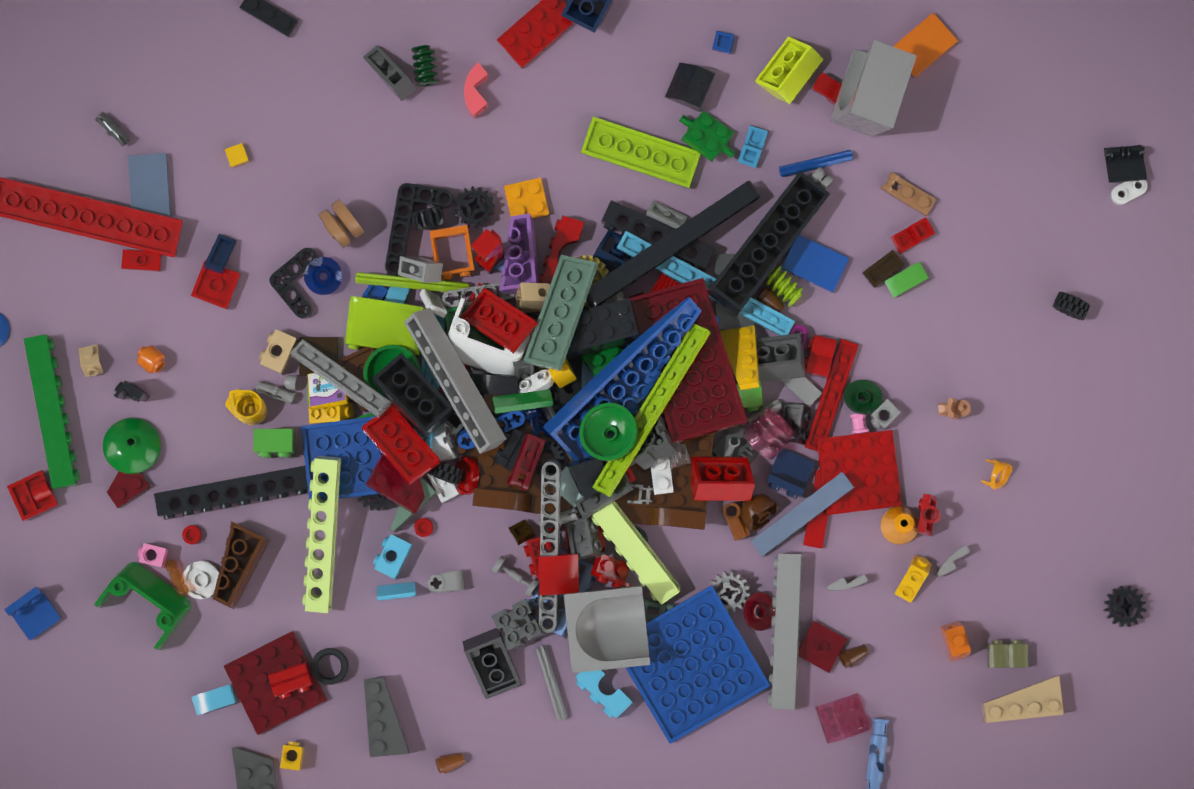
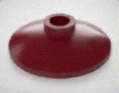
(759, 611)

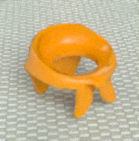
(999, 467)

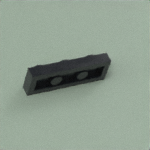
(270, 16)

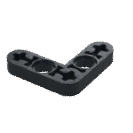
(287, 285)

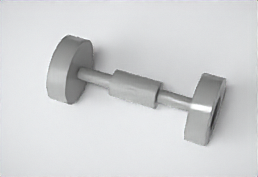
(514, 575)

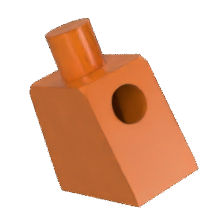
(955, 641)

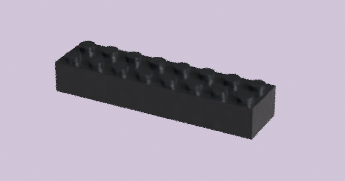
(768, 243)

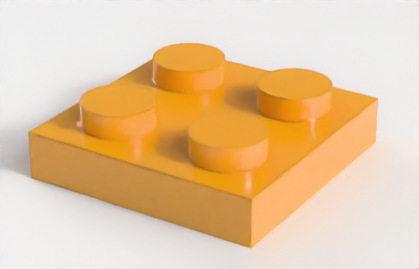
(527, 198)

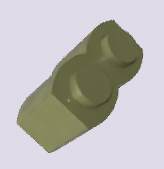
(1007, 655)

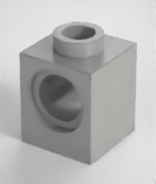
(892, 411)

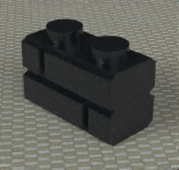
(507, 456)

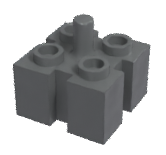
(656, 445)
(518, 624)

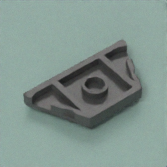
(253, 770)

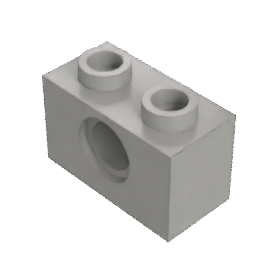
(420, 269)

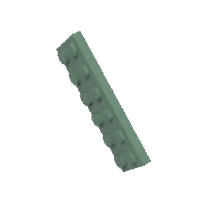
(560, 312)

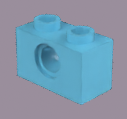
(402, 550)

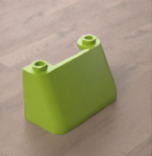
(379, 324)

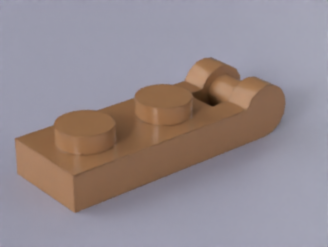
(908, 194)

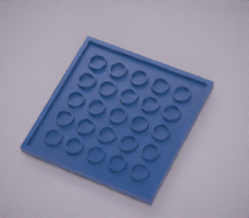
(695, 665)

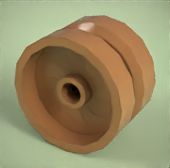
(341, 223)

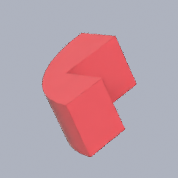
(474, 101)

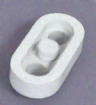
(1129, 190)
(539, 381)

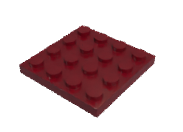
(254, 690)

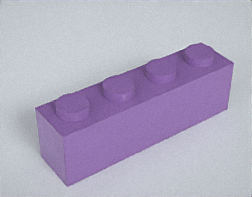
(521, 255)

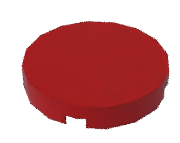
(470, 476)

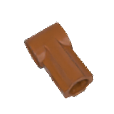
(735, 522)

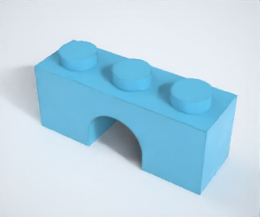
(613, 703)

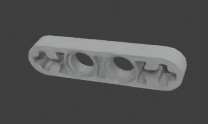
(476, 290)

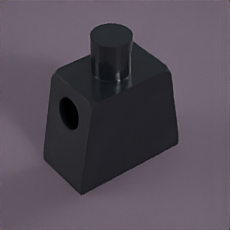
(585, 474)

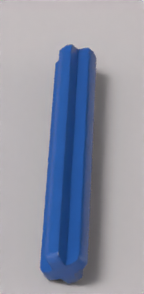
(815, 163)

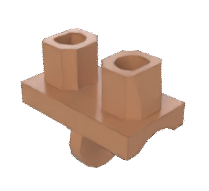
(954, 408)

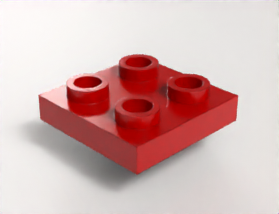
(32, 495)
(927, 515)

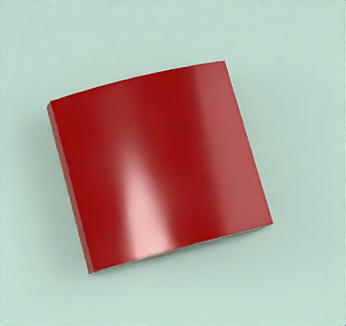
(558, 574)

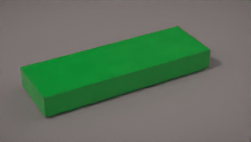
(522, 401)

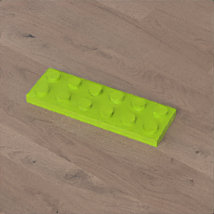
(640, 152)

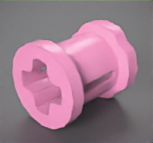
(859, 424)

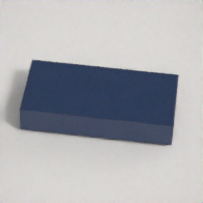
(220, 254)

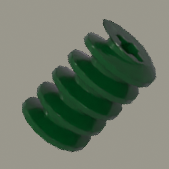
(424, 65)

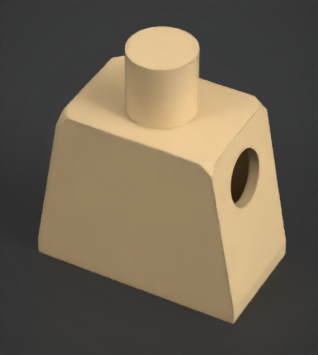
(531, 297)

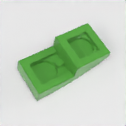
(906, 279)

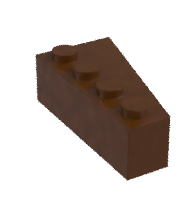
(238, 564)

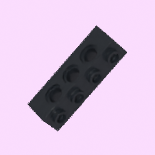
(563, 395)

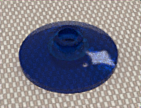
(319, 266)

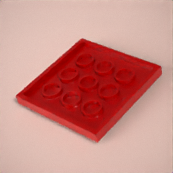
(868, 464)

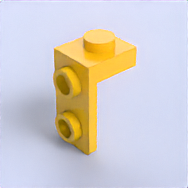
(331, 414)
(913, 578)

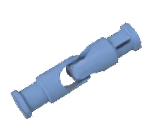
(876, 762)

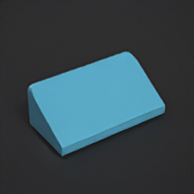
(396, 591)

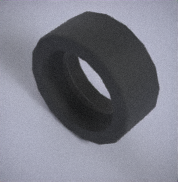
(315, 663)

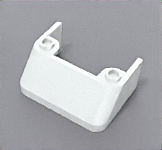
(479, 354)

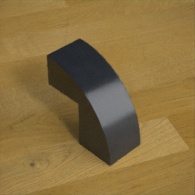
(495, 384)

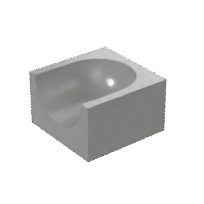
(873, 89)
(606, 629)

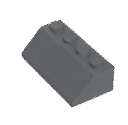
(780, 357)

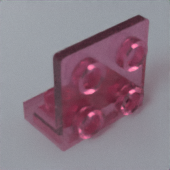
(842, 718)

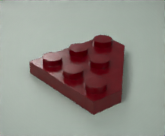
(392, 485)

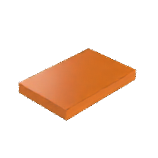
(927, 42)

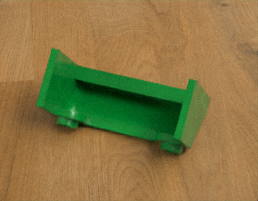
(153, 589)

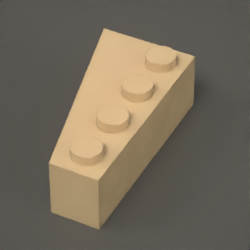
(1029, 702)

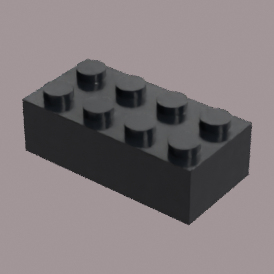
(604, 328)
(413, 395)

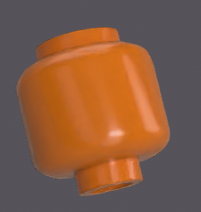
(150, 359)

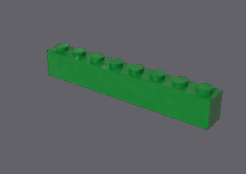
(51, 412)

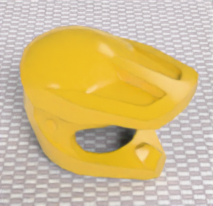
(246, 406)

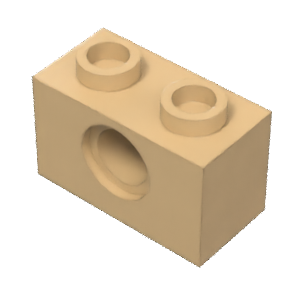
(278, 363)

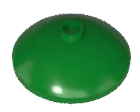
(382, 357)
(596, 429)
(135, 457)

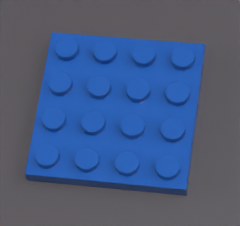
(348, 442)

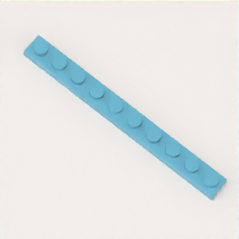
(684, 273)

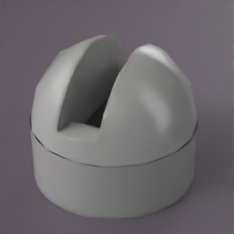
(291, 382)

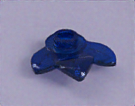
(537, 420)

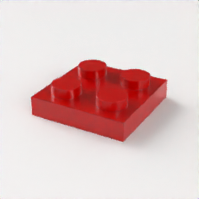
(216, 287)

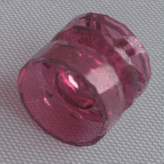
(769, 434)

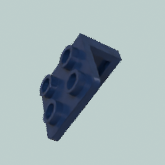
(790, 473)

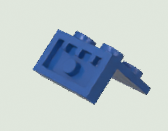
(33, 613)

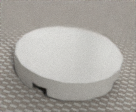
(200, 579)

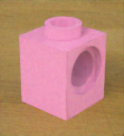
(160, 558)

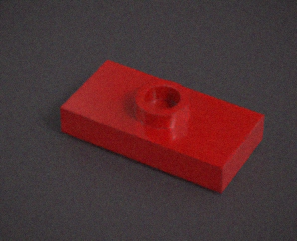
(141, 260)

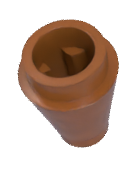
(448, 762)

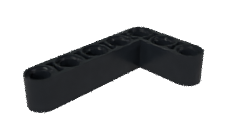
(406, 220)

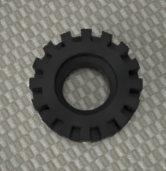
(1071, 306)
(558, 454)
(447, 473)

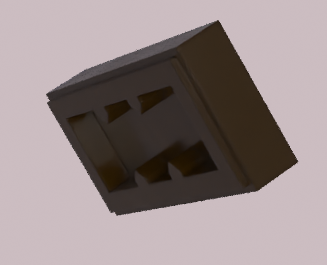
(883, 268)

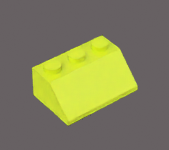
(789, 69)

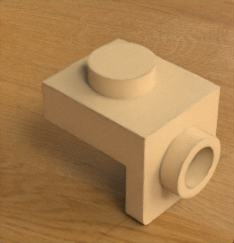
(90, 360)

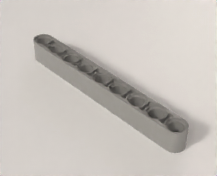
(550, 536)

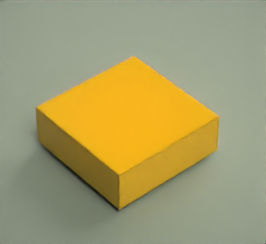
(236, 155)

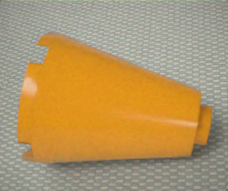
(892, 528)

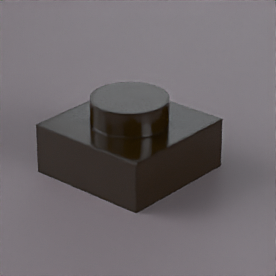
(521, 532)

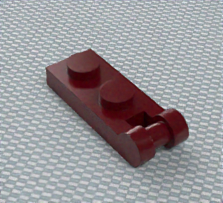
(526, 461)

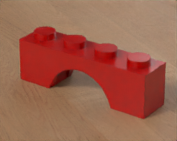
(568, 232)

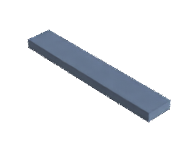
(802, 514)

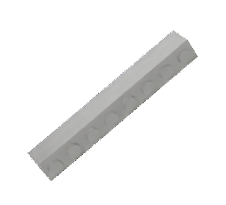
(455, 380)
(787, 631)

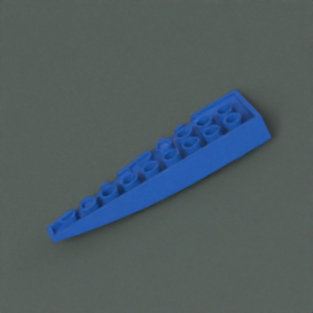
(624, 378)

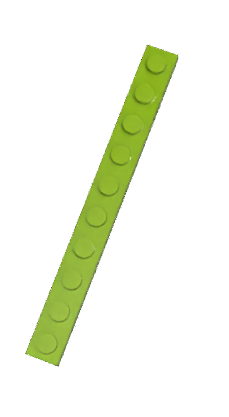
(654, 405)

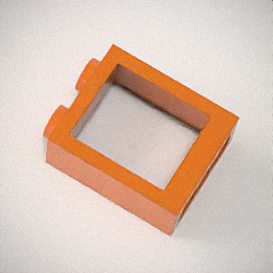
(451, 233)

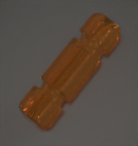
(176, 577)

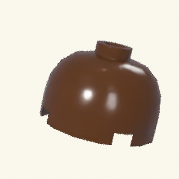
(755, 512)

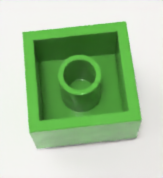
(274, 442)

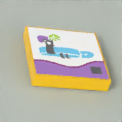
(323, 394)

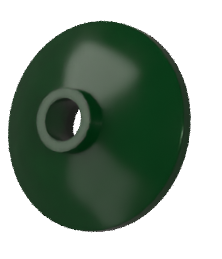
(863, 390)

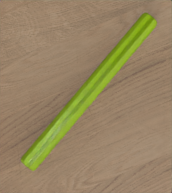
(403, 282)

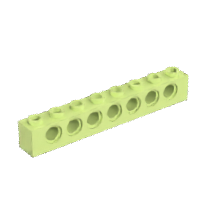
(331, 467)

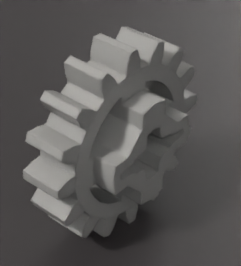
(740, 588)

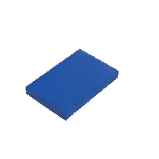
(815, 263)

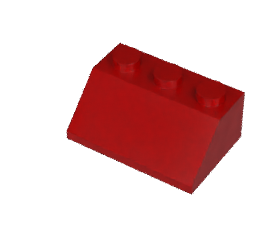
(721, 479)

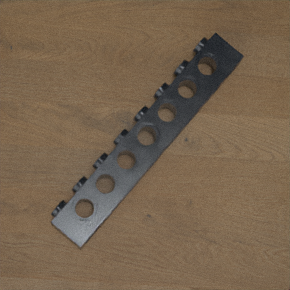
(164, 499)

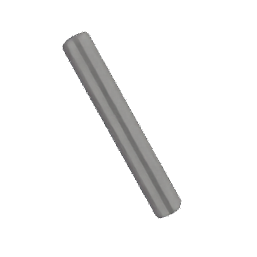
(551, 683)

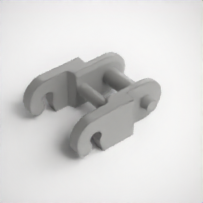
(640, 500)

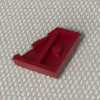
(126, 487)

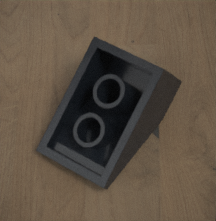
(491, 663)

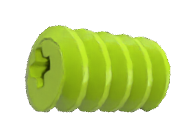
(784, 285)

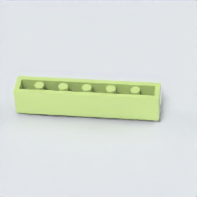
(637, 552)

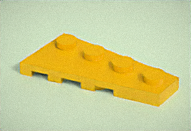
(742, 355)

